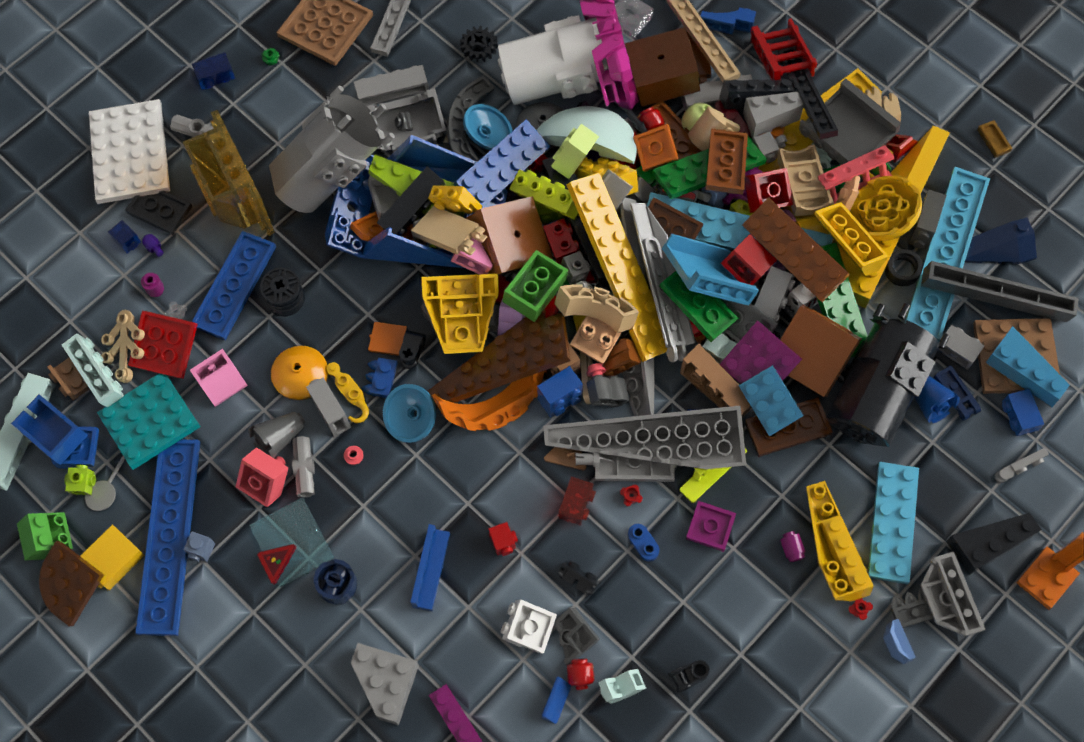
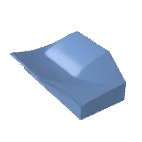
(898, 643)

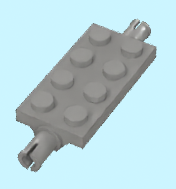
(626, 469)

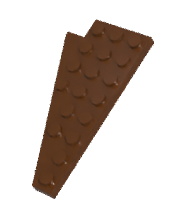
(514, 355)

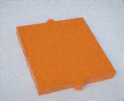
(386, 338)

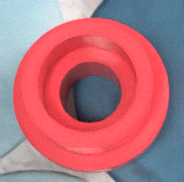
(595, 369)
(353, 460)

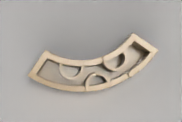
(596, 304)

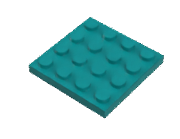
(148, 420)

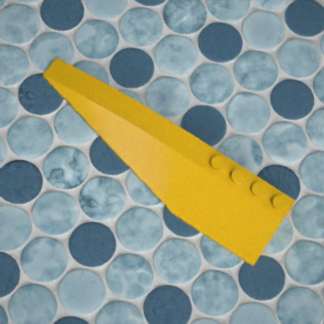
(915, 167)

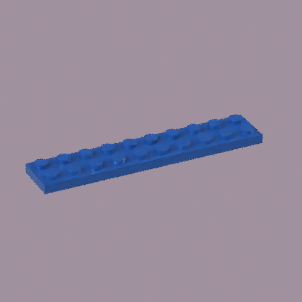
(167, 536)

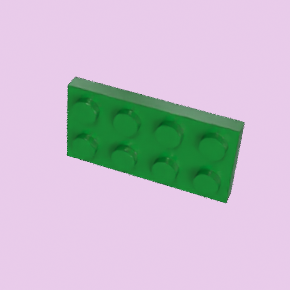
(704, 311)

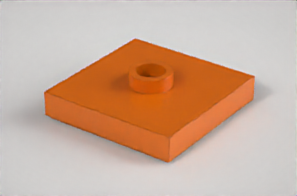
(656, 147)

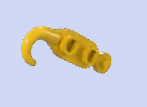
(349, 390)

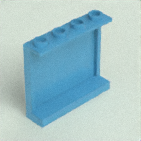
(702, 270)

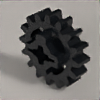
(479, 44)

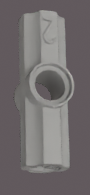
(189, 126)
(303, 467)

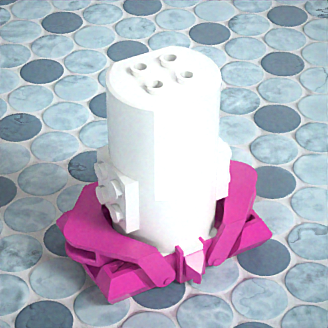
(571, 59)

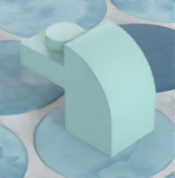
(622, 686)

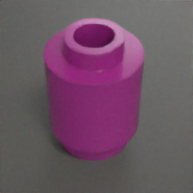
(152, 284)
(793, 546)

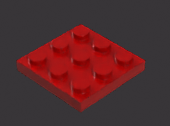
(165, 344)

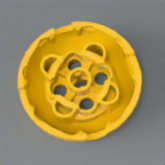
(876, 211)

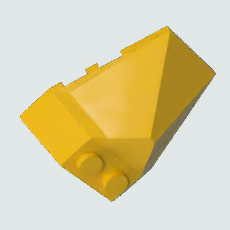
(460, 309)

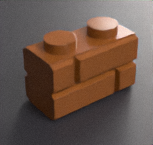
(621, 358)

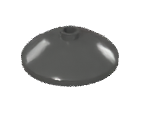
(538, 111)

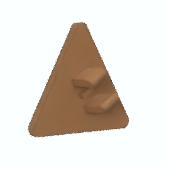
(564, 457)

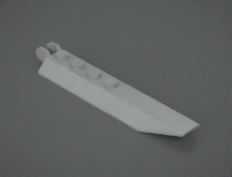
(673, 322)

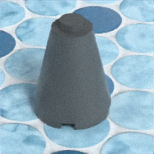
(276, 433)

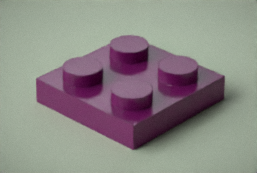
(711, 526)

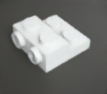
(528, 626)

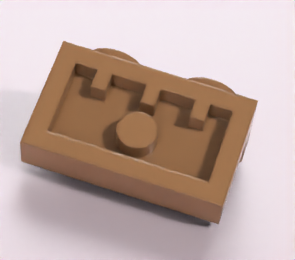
(69, 379)

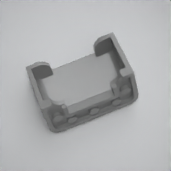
(424, 113)

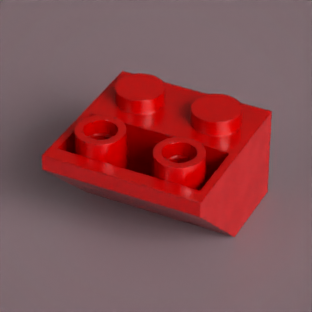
(749, 261)

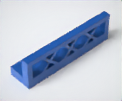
(430, 568)

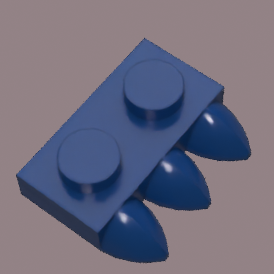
(382, 378)

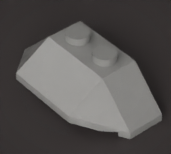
(950, 596)

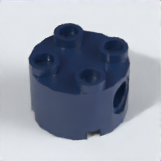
(335, 581)

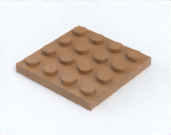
(325, 27)
(991, 333)

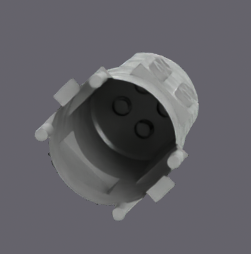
(327, 152)

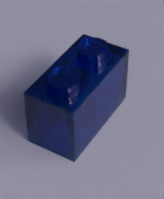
(213, 71)

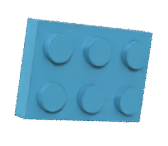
(771, 400)

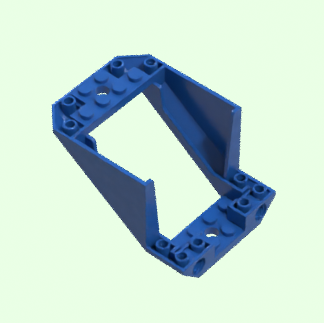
(388, 246)

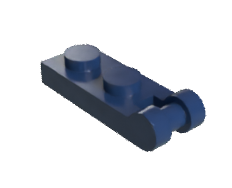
(951, 380)

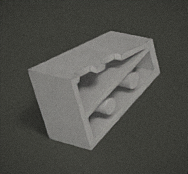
(772, 111)

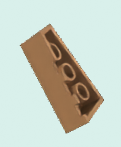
(713, 380)

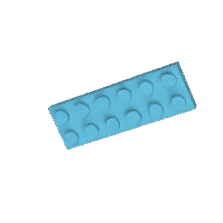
(893, 523)

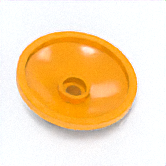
(293, 382)

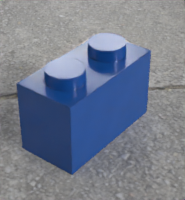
(1022, 412)

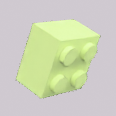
(573, 150)

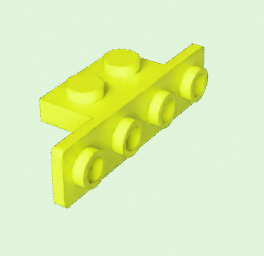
(701, 482)

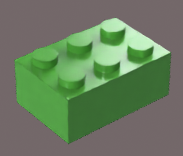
(535, 285)

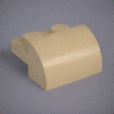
(710, 120)

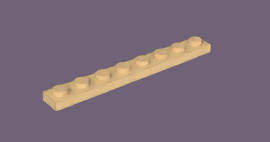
(704, 39)

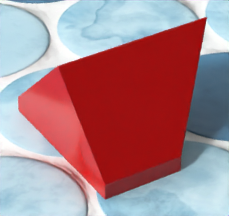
(900, 145)

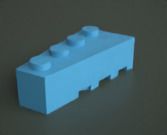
(1027, 368)

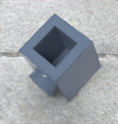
(199, 547)

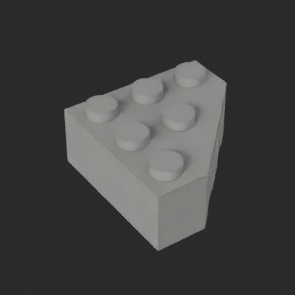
(385, 680)

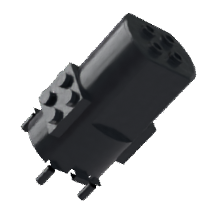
(884, 379)

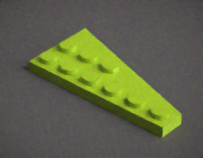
(397, 176)

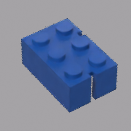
(50, 430)

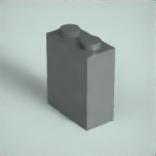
(928, 220)

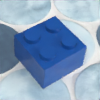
(560, 392)

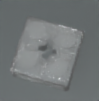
(633, 16)

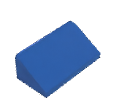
(556, 700)

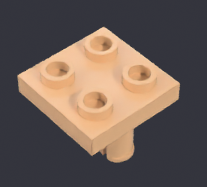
(595, 339)

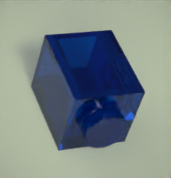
(124, 236)

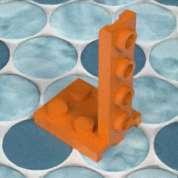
(1053, 572)

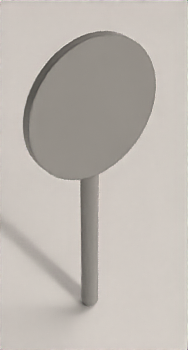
(103, 492)

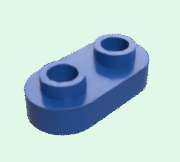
(641, 542)

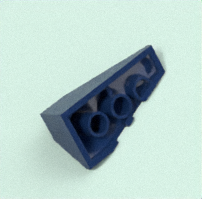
(1006, 243)

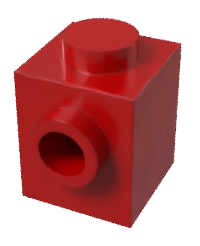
(503, 539)

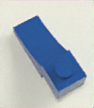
(727, 22)

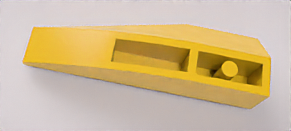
(835, 547)

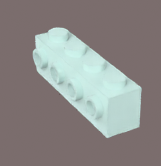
(93, 370)

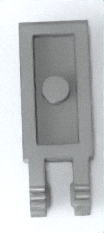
(1020, 466)

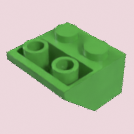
(40, 532)

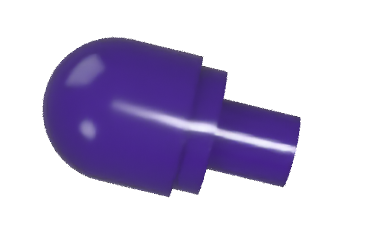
(152, 244)

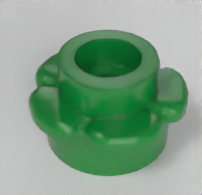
(270, 60)

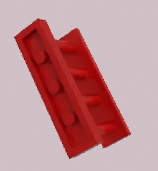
(770, 60)

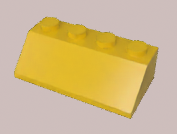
(852, 238)

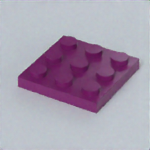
(758, 352)

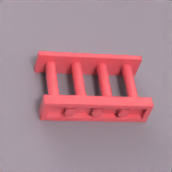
(856, 167)

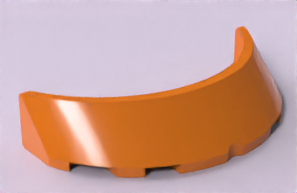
(496, 411)

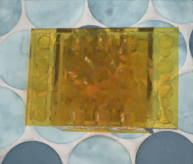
(225, 178)

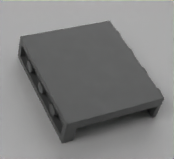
(860, 125)

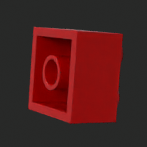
(769, 184)

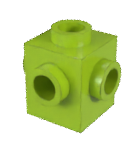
(80, 480)

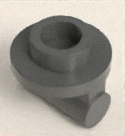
(403, 121)

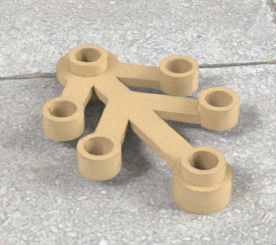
(125, 321)

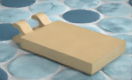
(448, 231)

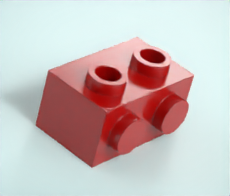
(560, 239)

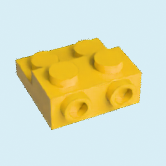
(453, 199)

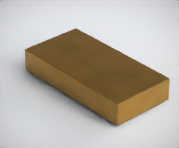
(994, 138)

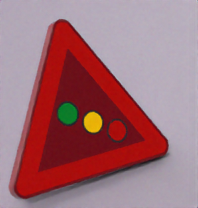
(275, 561)

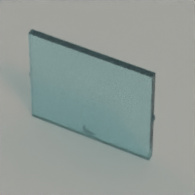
(293, 526)

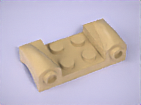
(806, 189)

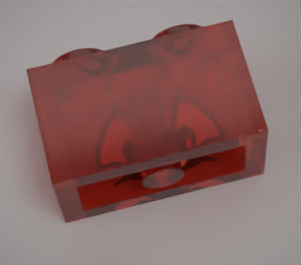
(576, 501)

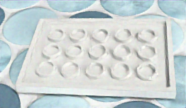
(128, 151)

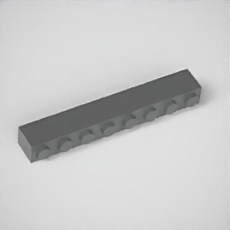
(999, 291)

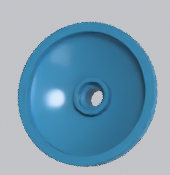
(486, 125)
(400, 417)

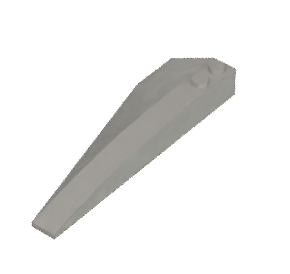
(684, 438)

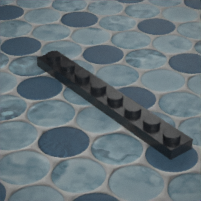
(811, 99)

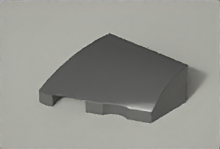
(575, 634)

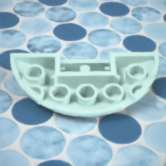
(614, 132)

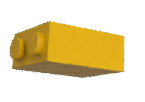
(112, 556)

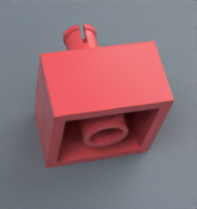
(262, 476)

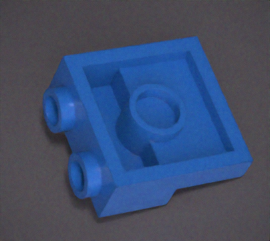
(84, 453)

